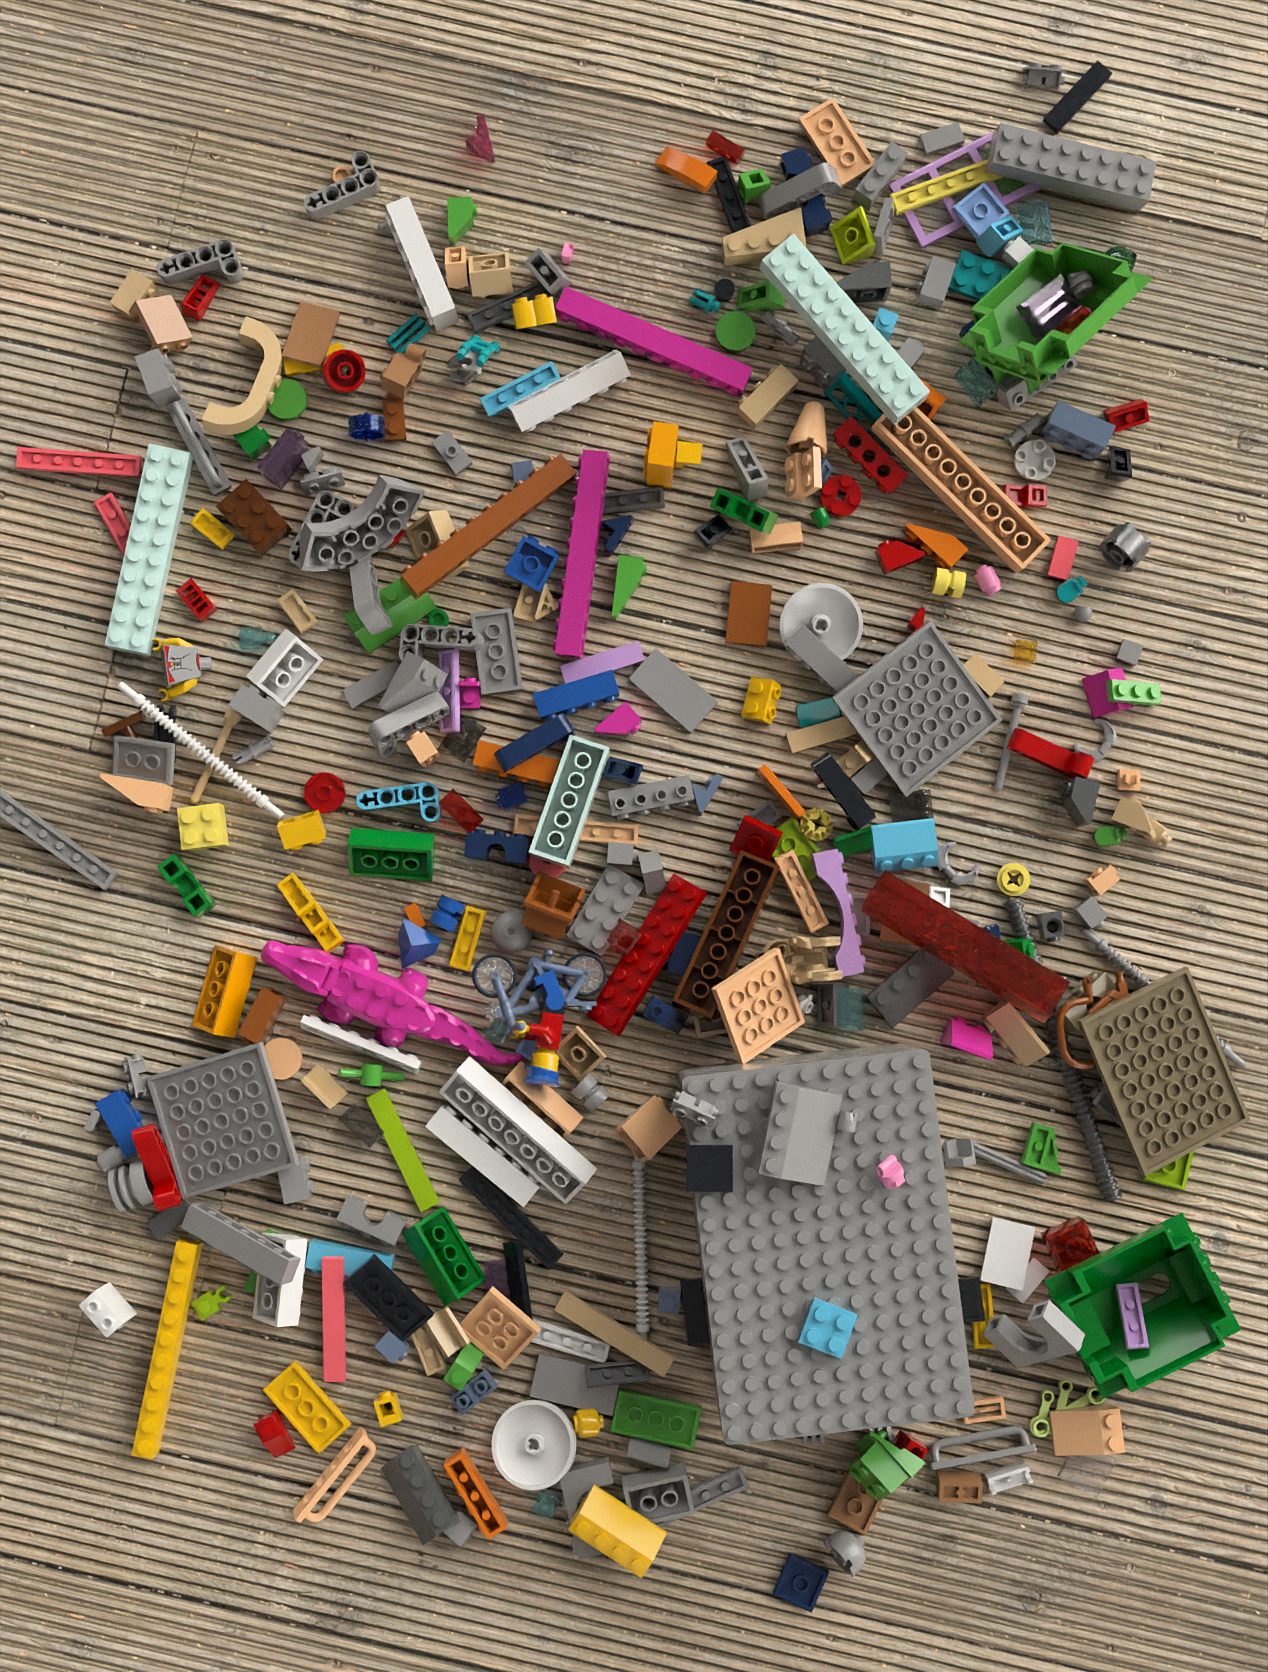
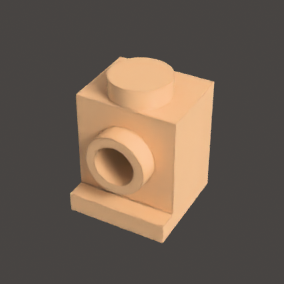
(1101, 880)

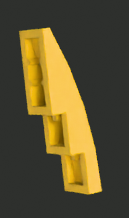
(310, 912)

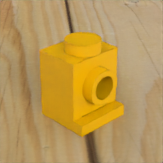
(385, 1415)

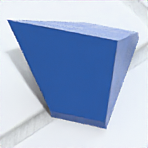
(415, 943)

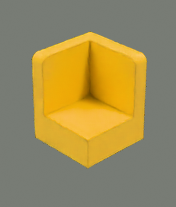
(688, 453)

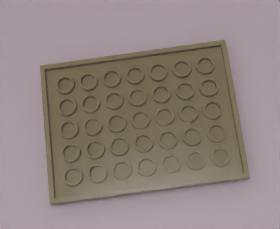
(1164, 1070)

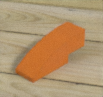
(687, 169)

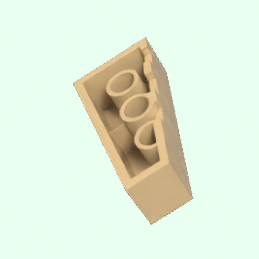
(760, 239)

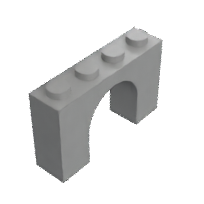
(1022, 1349)
(573, 1485)

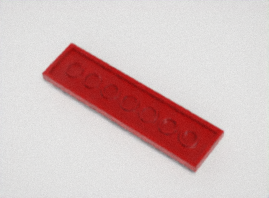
(641, 966)

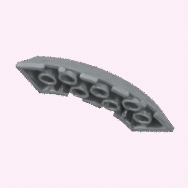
(361, 531)

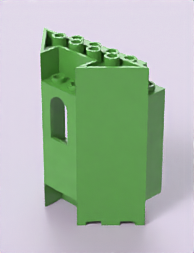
(1005, 340)

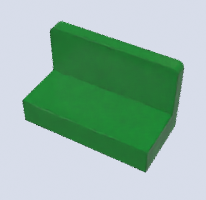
(853, 842)

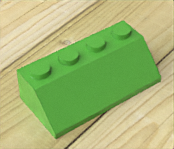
(401, 610)

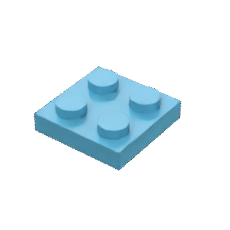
(827, 1327)

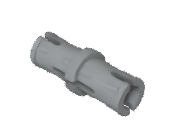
(780, 328)
(1024, 430)
(253, 750)

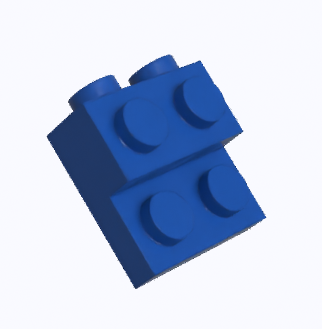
(531, 563)

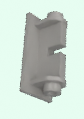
(1052, 75)
(313, 483)
(132, 1068)
(684, 1106)

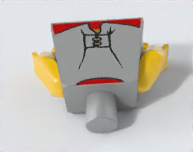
(180, 666)

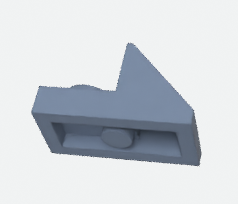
(703, 797)

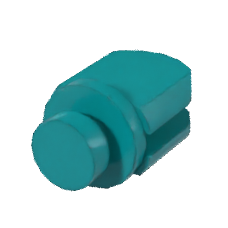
(710, 302)
(1070, 589)

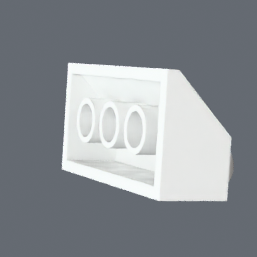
(276, 1303)

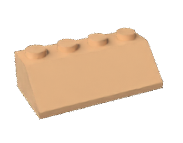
(542, 1102)

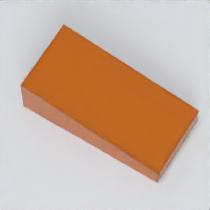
(415, 915)

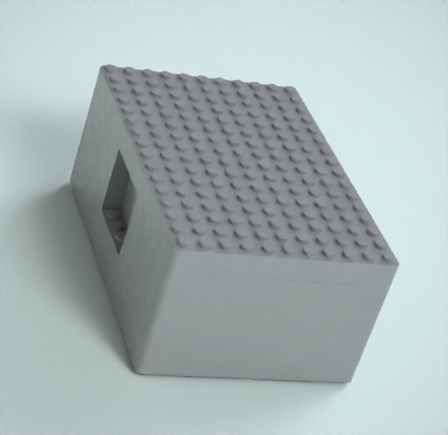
(840, 1242)

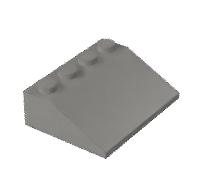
(799, 1134)

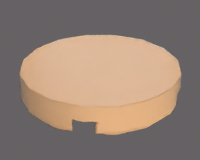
(283, 1057)

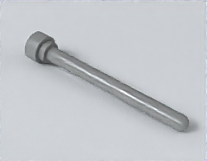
(1019, 702)

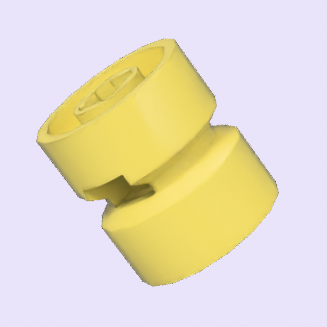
(948, 583)

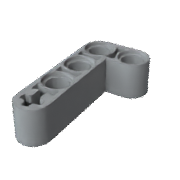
(810, 183)
(340, 189)
(198, 266)
(317, 510)
(367, 597)
(441, 641)
(406, 721)

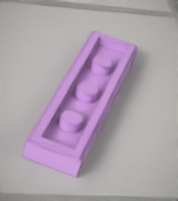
(608, 660)
(450, 690)

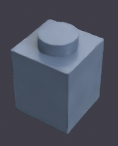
(668, 1299)
(392, 1347)

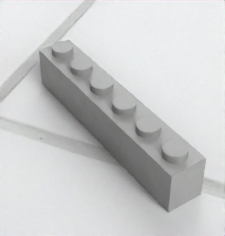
(240, 1243)

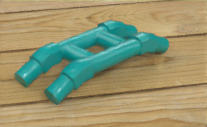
(478, 346)

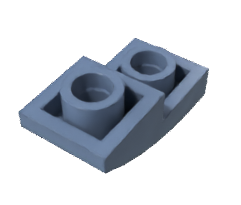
(473, 1391)

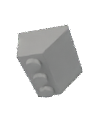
(659, 1493)

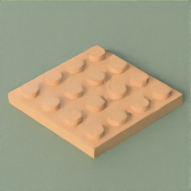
(758, 1005)

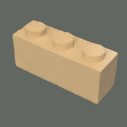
(767, 396)

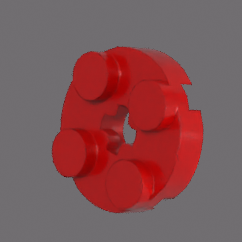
(851, 500)

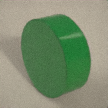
(438, 618)

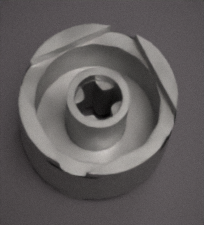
(1125, 547)

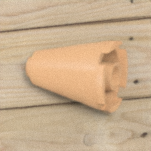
(809, 430)

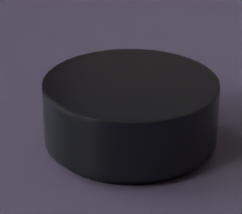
(724, 289)

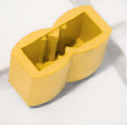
(533, 312)

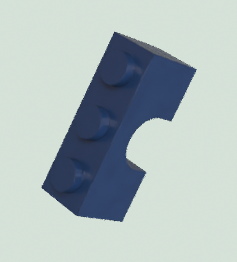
(479, 845)

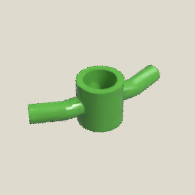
(371, 1074)

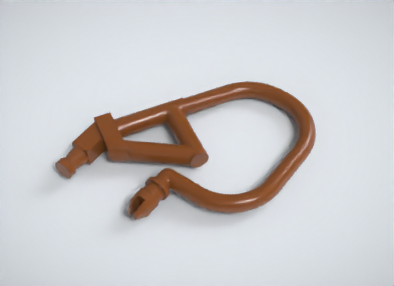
(1121, 991)

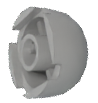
(510, 933)
(847, 1551)

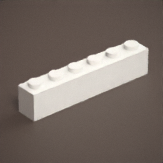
(569, 390)
(482, 1155)

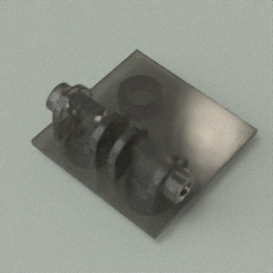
(463, 742)
(913, 807)

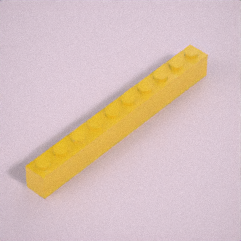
(167, 1348)

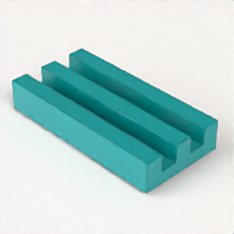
(415, 318)

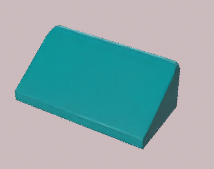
(817, 712)

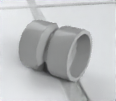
(590, 1092)

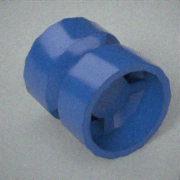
(447, 913)

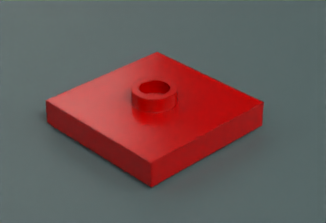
(756, 838)

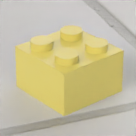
(202, 827)

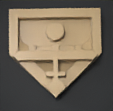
(534, 605)

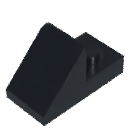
(1119, 464)
(712, 531)

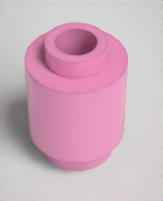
(987, 580)

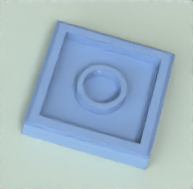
(980, 210)

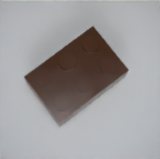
(254, 517)

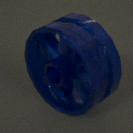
(366, 427)

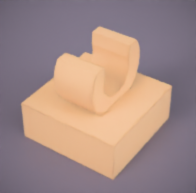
(1128, 780)

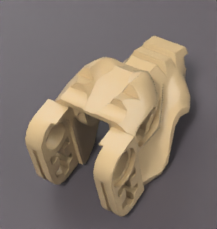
(806, 958)

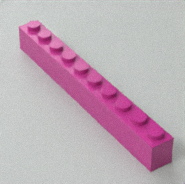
(653, 341)
(582, 554)

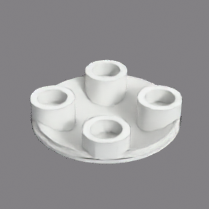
(1034, 460)

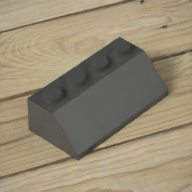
(908, 986)
(419, 1494)

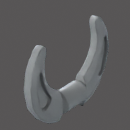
(1109, 737)
(959, 878)

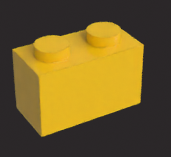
(301, 830)

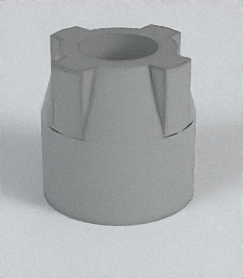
(847, 1121)

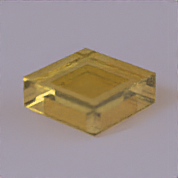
(1025, 651)

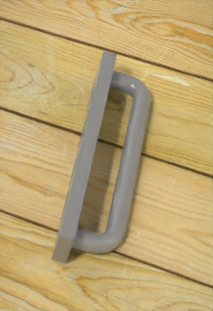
(197, 448)
(979, 1436)

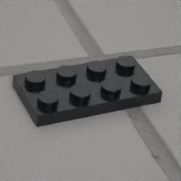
(388, 1298)

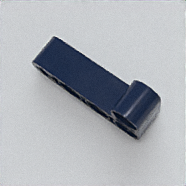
(534, 742)

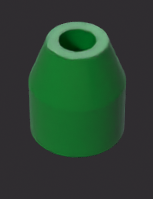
(820, 517)

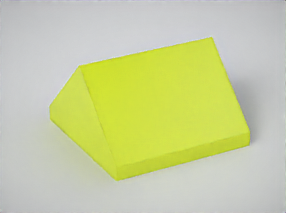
(853, 237)

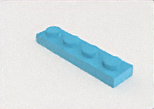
(527, 384)

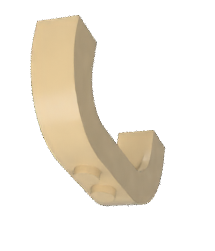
(246, 415)

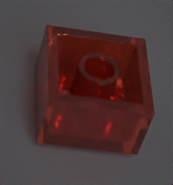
(1069, 1243)

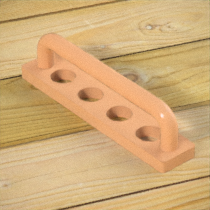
(304, 1507)

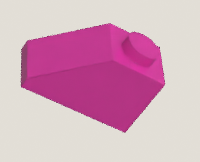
(620, 722)

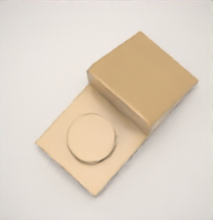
(855, 758)

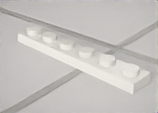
(354, 1041)

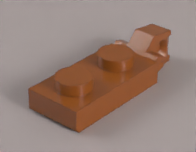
(394, 417)

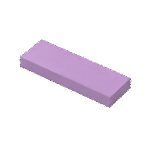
(1131, 1316)

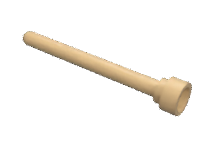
(231, 720)

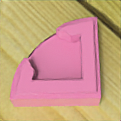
(567, 253)

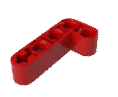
(1050, 754)
(158, 1166)

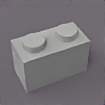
(548, 272)
(936, 281)
(295, 1182)

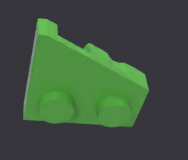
(1041, 1148)

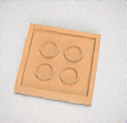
(499, 1328)

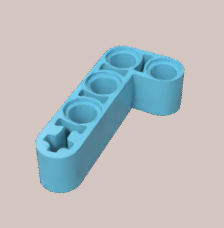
(398, 801)

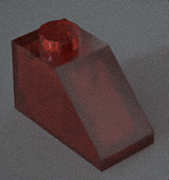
(461, 811)

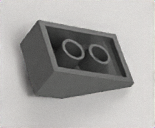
(868, 283)

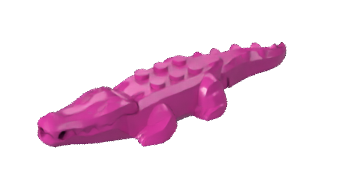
(395, 1005)

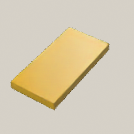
(307, 1407)

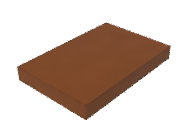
(748, 613)

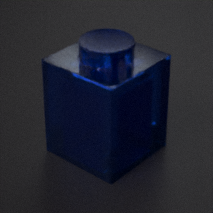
(511, 796)

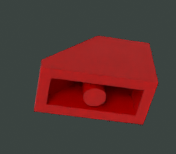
(896, 556)
(274, 1434)

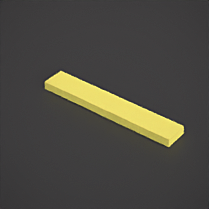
(942, 187)

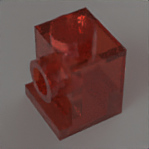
(623, 937)

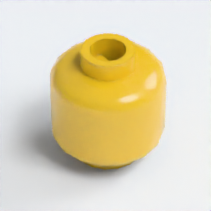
(587, 1423)

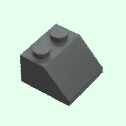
(1080, 799)

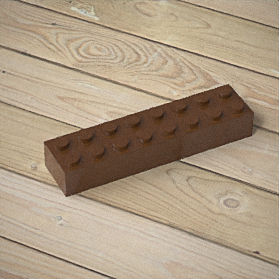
(726, 934)

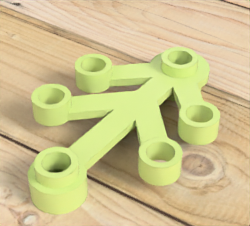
(1061, 1404)

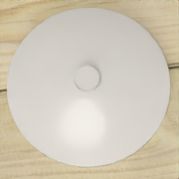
(827, 613)
(533, 1444)

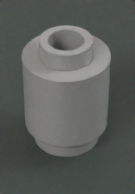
(111, 1159)

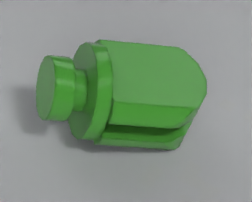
(1109, 836)

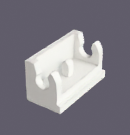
(1007, 1477)

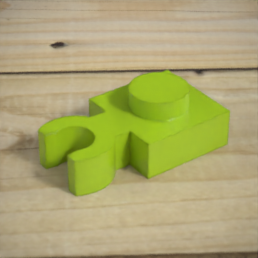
(209, 1303)

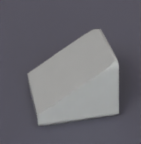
(312, 458)

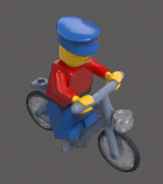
(496, 977)

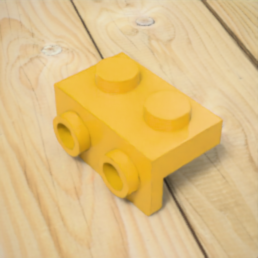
(761, 700)

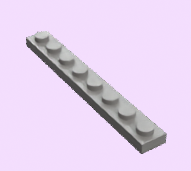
(56, 842)

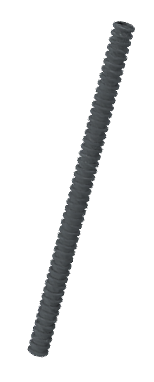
(1071, 1076)

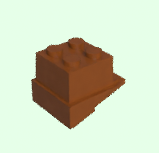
(551, 905)

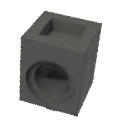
(1056, 918)

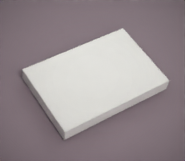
(1007, 1253)

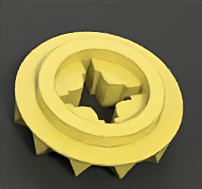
(808, 827)
(1022, 881)

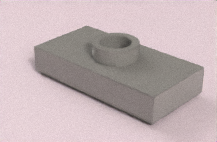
(452, 452)

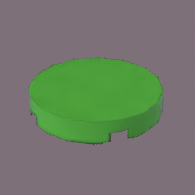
(735, 331)
(289, 400)

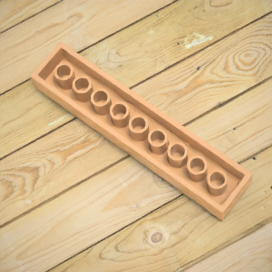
(963, 487)

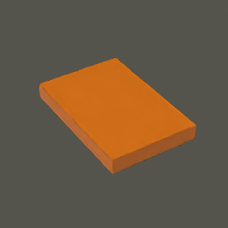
(780, 791)

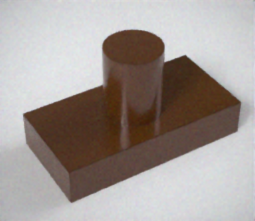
(125, 725)

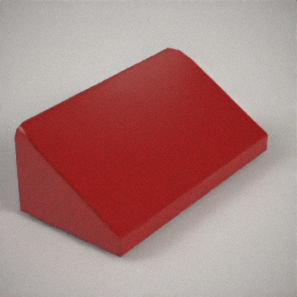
(1127, 415)

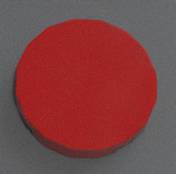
(324, 792)

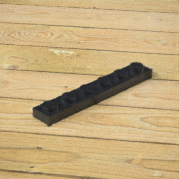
(511, 1217)

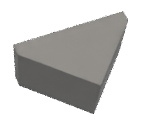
(652, 872)

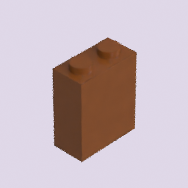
(262, 1015)

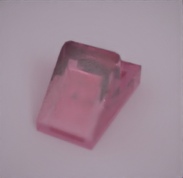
(481, 144)

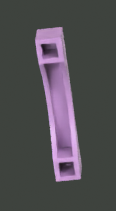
(829, 869)

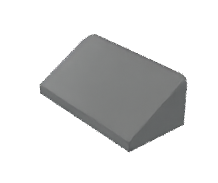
(648, 1452)

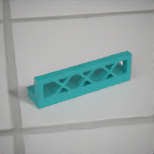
(856, 397)

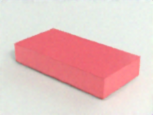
(1062, 558)

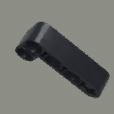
(843, 791)

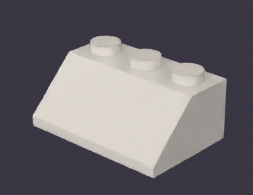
(284, 667)

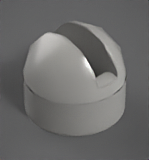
(1083, 613)

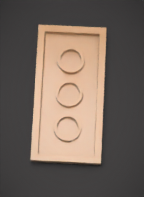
(837, 141)

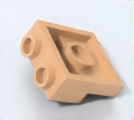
(803, 474)

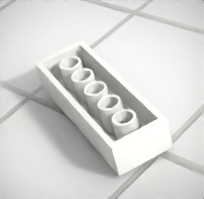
(421, 264)

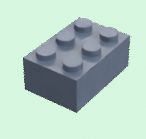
(1077, 430)

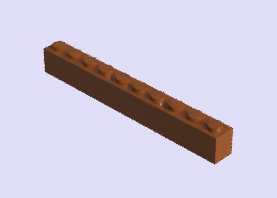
(487, 527)

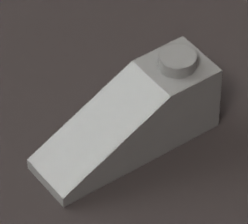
(747, 469)

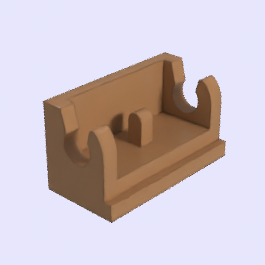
(959, 1486)

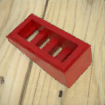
(194, 309)
(204, 613)

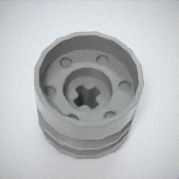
(130, 1186)

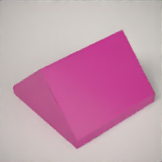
(1096, 693)

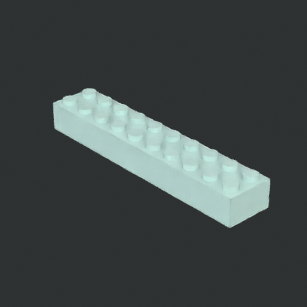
(844, 329)
(149, 550)

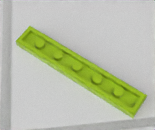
(403, 1150)

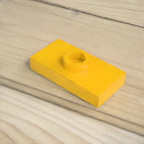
(212, 528)

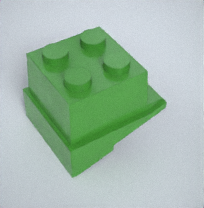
(882, 1465)

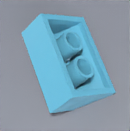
(904, 845)

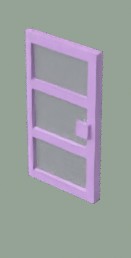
(937, 219)

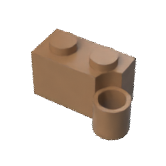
(403, 370)

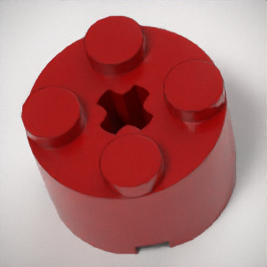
(355, 370)

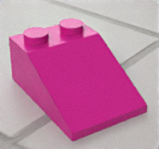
(967, 1038)

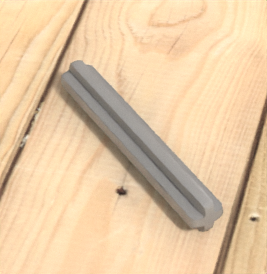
(1009, 1163)

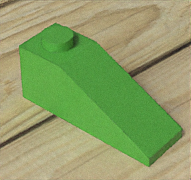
(628, 578)

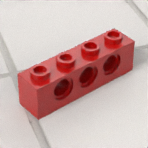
(852, 429)

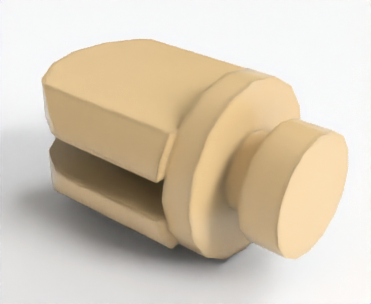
(1160, 832)

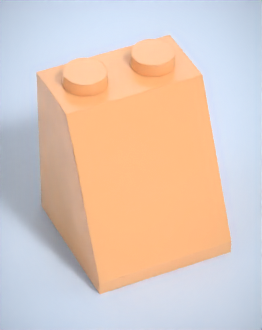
(648, 1128)

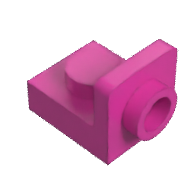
(469, 693)

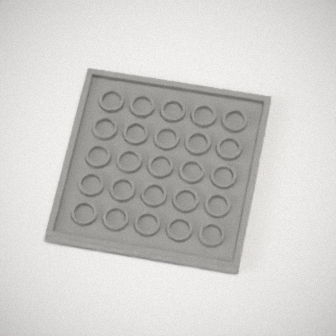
(917, 708)
(222, 1120)

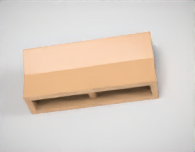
(783, 537)

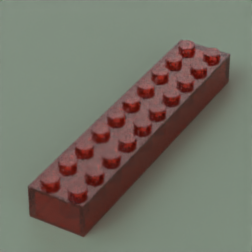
(965, 946)

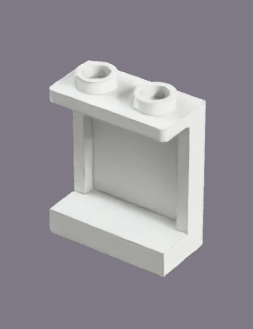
(107, 1309)

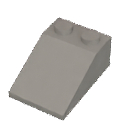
(411, 682)

